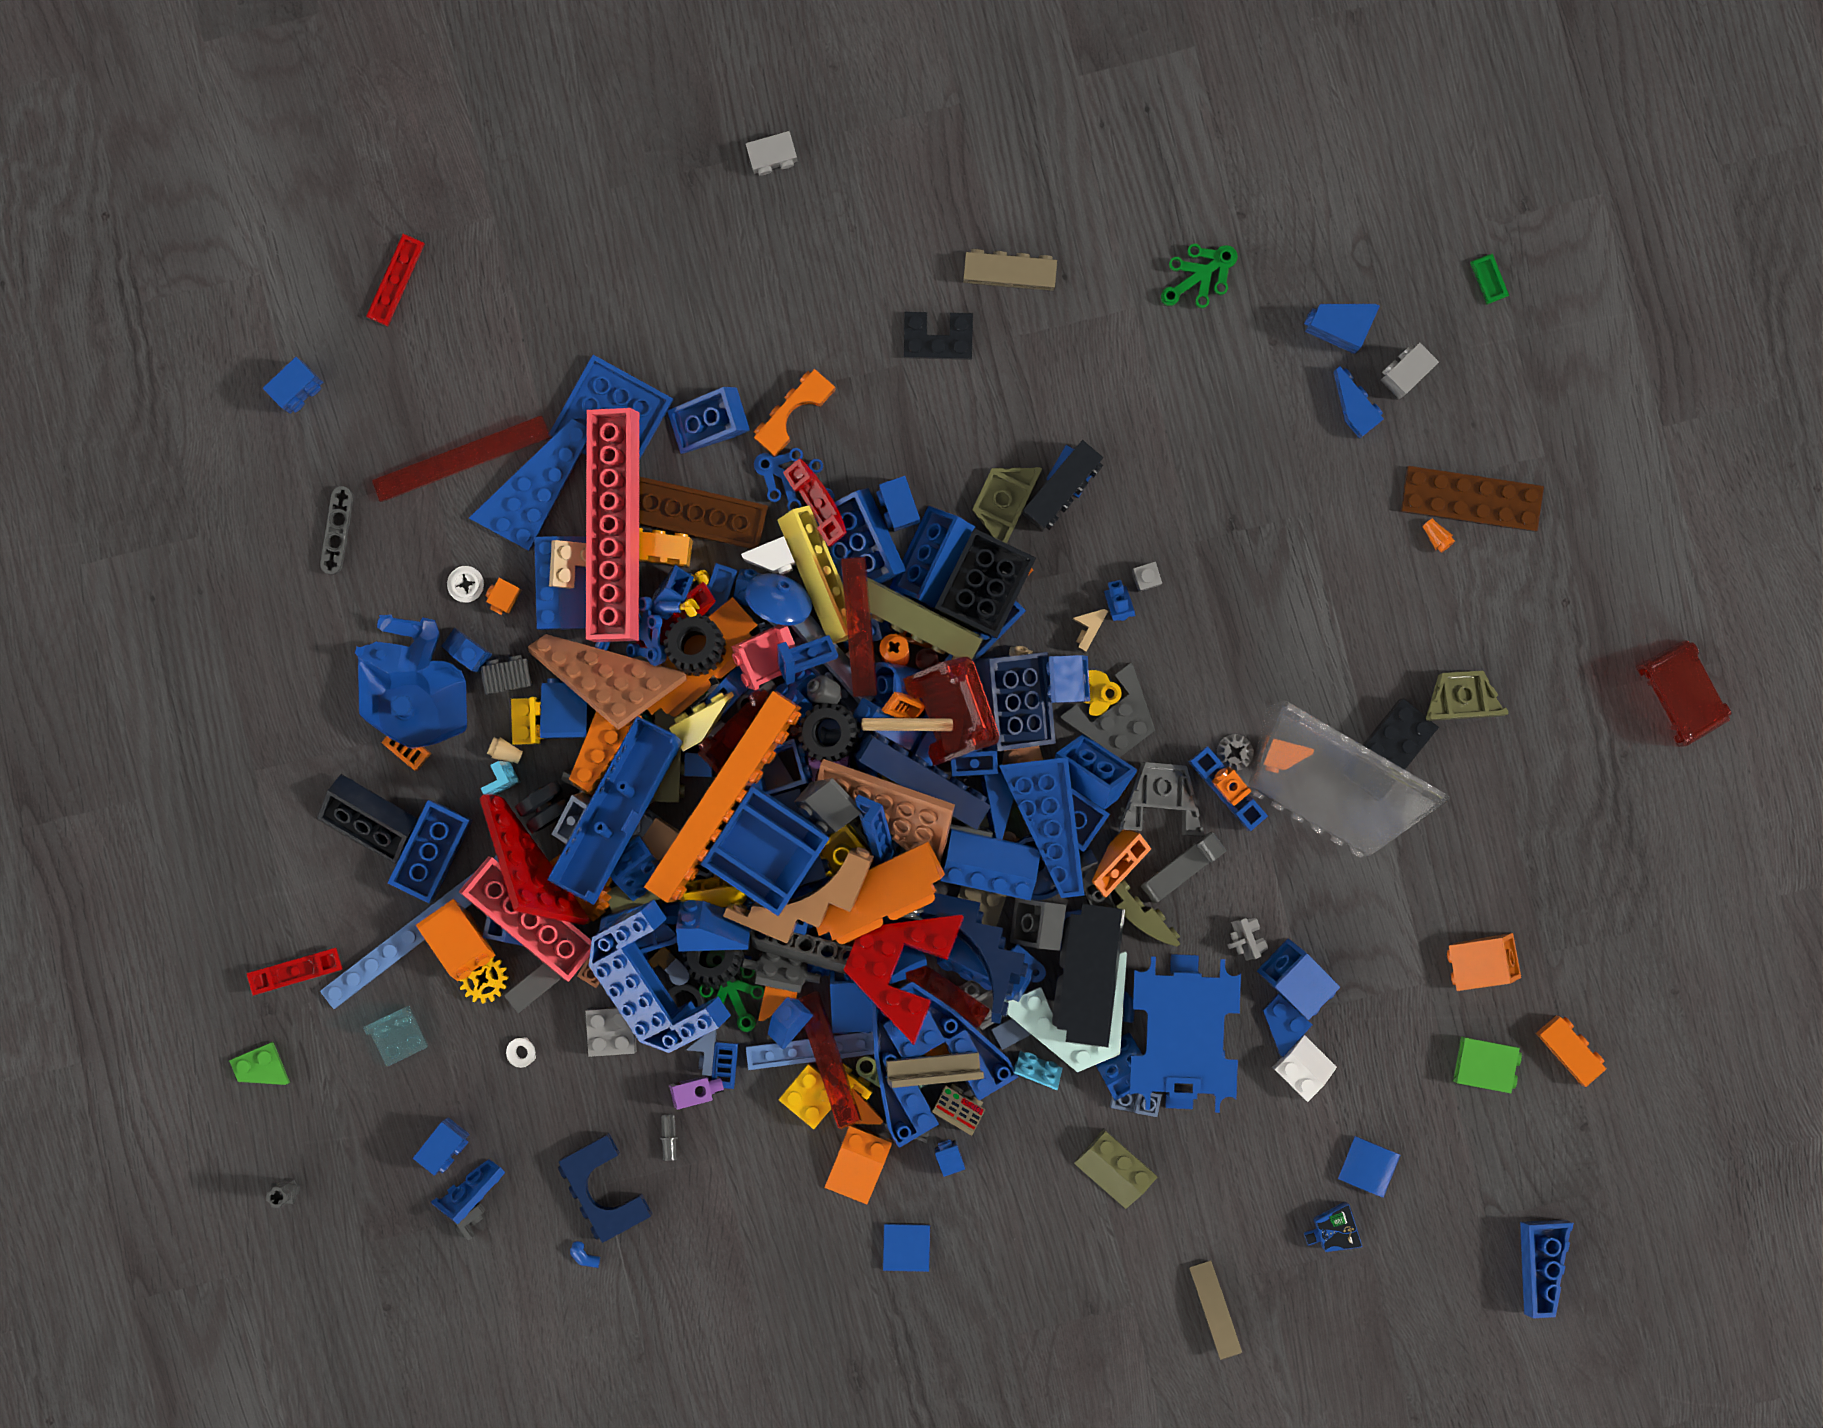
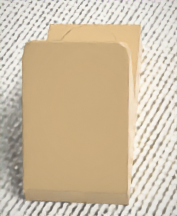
(1092, 622)

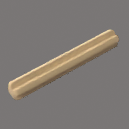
(906, 724)

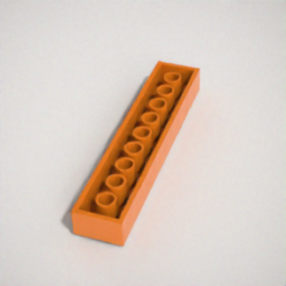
(723, 797)

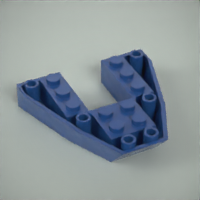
(906, 1107)

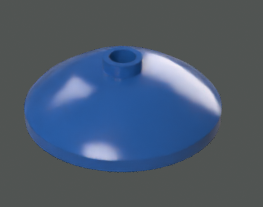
(778, 599)

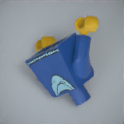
(673, 591)

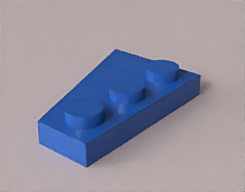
(464, 1197)

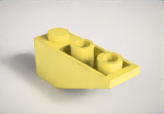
(699, 724)

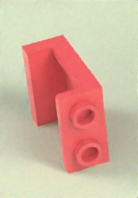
(760, 655)

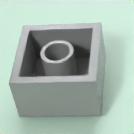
(1405, 374)
(608, 1033)

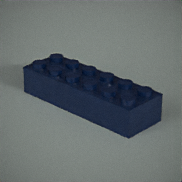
(914, 774)

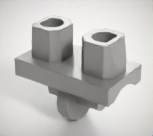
(1244, 940)

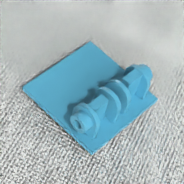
(1038, 1070)

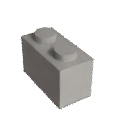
(771, 153)

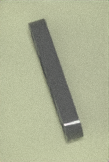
(332, 530)

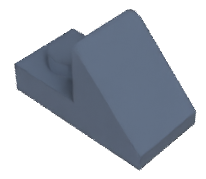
(705, 1044)

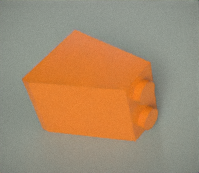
(456, 940)
(1484, 962)

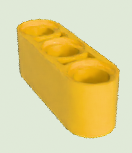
(713, 891)

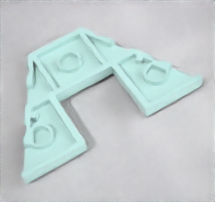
(1036, 1017)

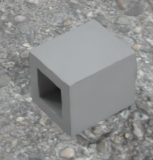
(1147, 576)

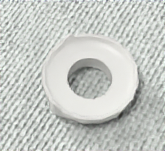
(513, 1057)

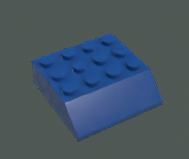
(765, 850)

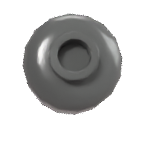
(823, 690)

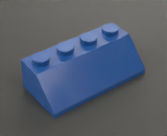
(932, 556)
(990, 864)

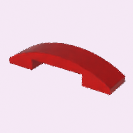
(817, 497)
(704, 600)
(294, 971)

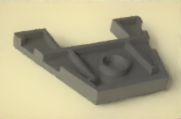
(1122, 724)
(1162, 788)

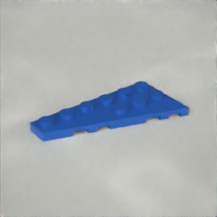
(528, 497)
(1047, 806)

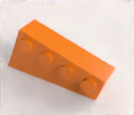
(597, 753)

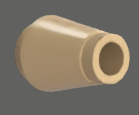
(503, 750)

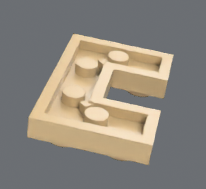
(564, 558)

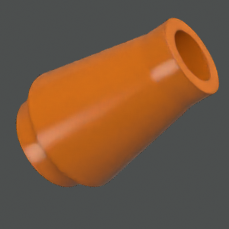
(1438, 535)

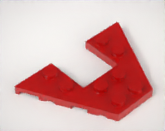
(875, 959)

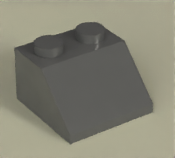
(827, 805)

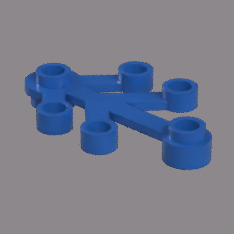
(778, 471)
(654, 652)

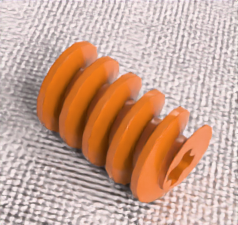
(897, 643)

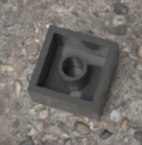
(1037, 924)

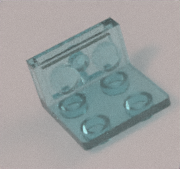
(397, 1036)

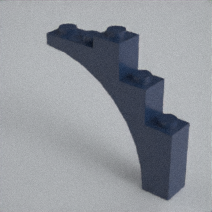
(987, 943)

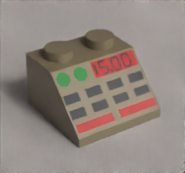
(958, 1108)

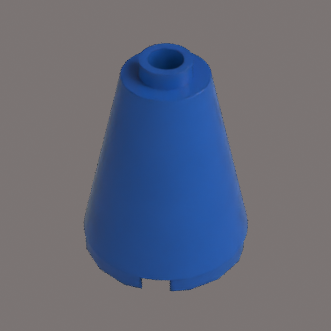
(890, 680)

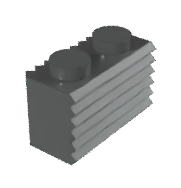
(506, 676)

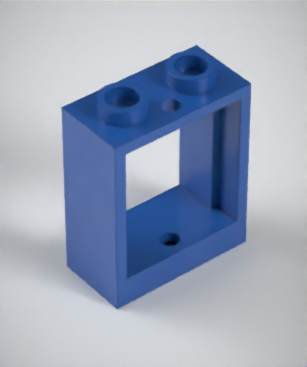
(804, 769)

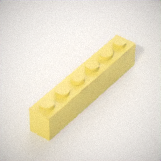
(816, 570)

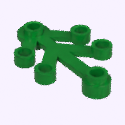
(1201, 273)
(731, 989)

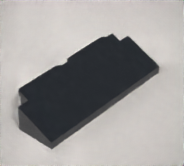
(1090, 975)

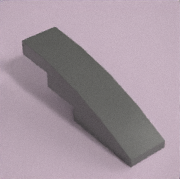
(532, 987)

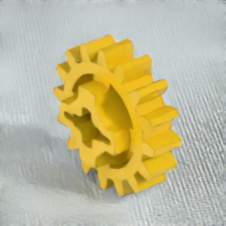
(494, 982)

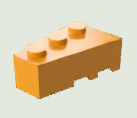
(665, 548)

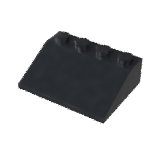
(984, 584)

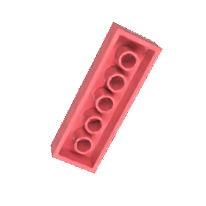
(550, 940)

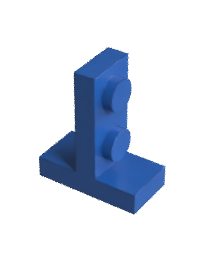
(804, 656)

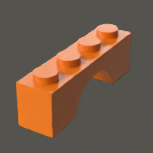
(813, 390)

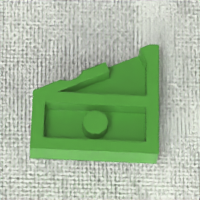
(260, 1066)

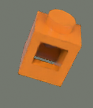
(1236, 792)

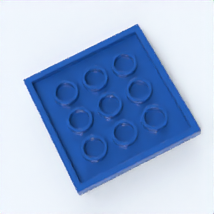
(611, 388)

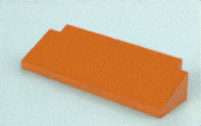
(735, 627)
(888, 890)

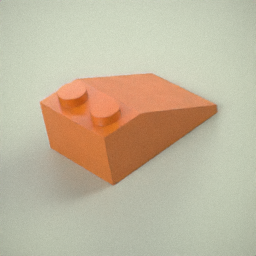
(858, 1163)

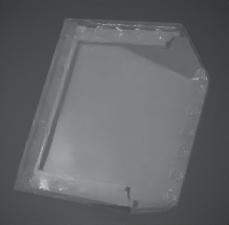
(1336, 782)

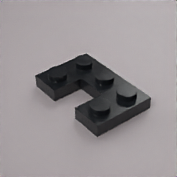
(923, 346)

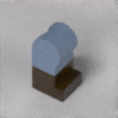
(671, 964)

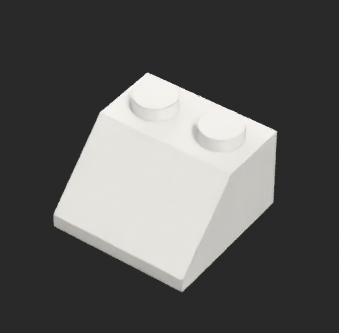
(771, 557)
(1305, 1068)

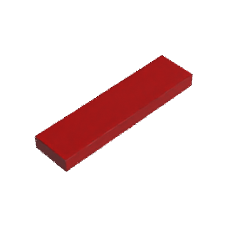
(395, 280)

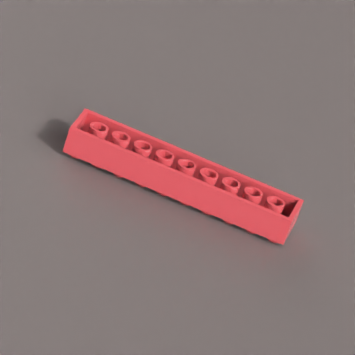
(612, 525)

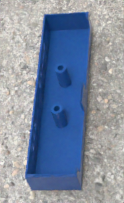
(615, 810)

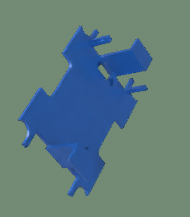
(1185, 1033)

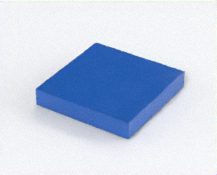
(906, 1247)

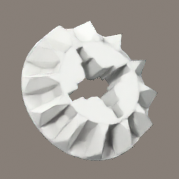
(456, 578)

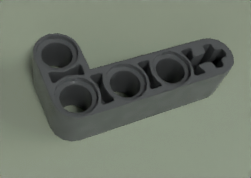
(1183, 867)

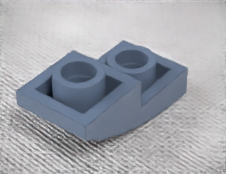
(1136, 1104)

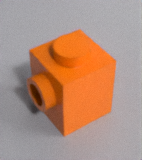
(502, 596)

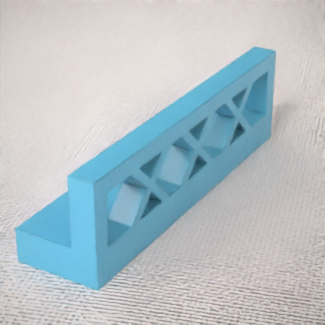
(505, 777)

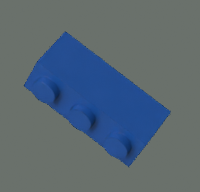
(1096, 771)

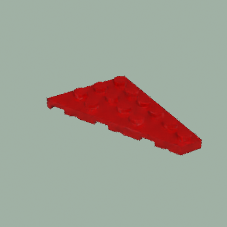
(526, 867)

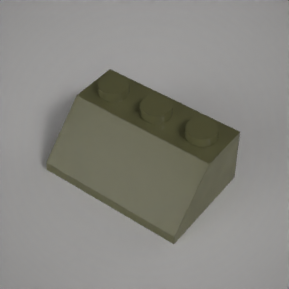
(1115, 1169)

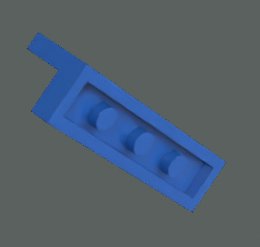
(875, 829)

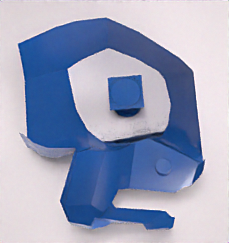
(407, 692)

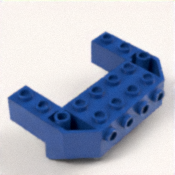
(639, 991)

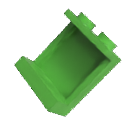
(1487, 1065)

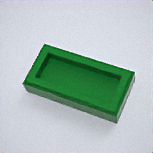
(1489, 279)

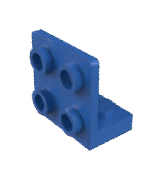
(634, 868)
(1117, 1069)

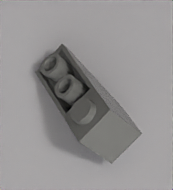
(1088, 867)

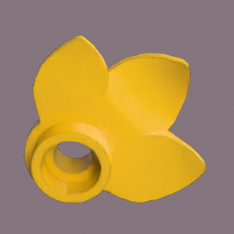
(1098, 685)

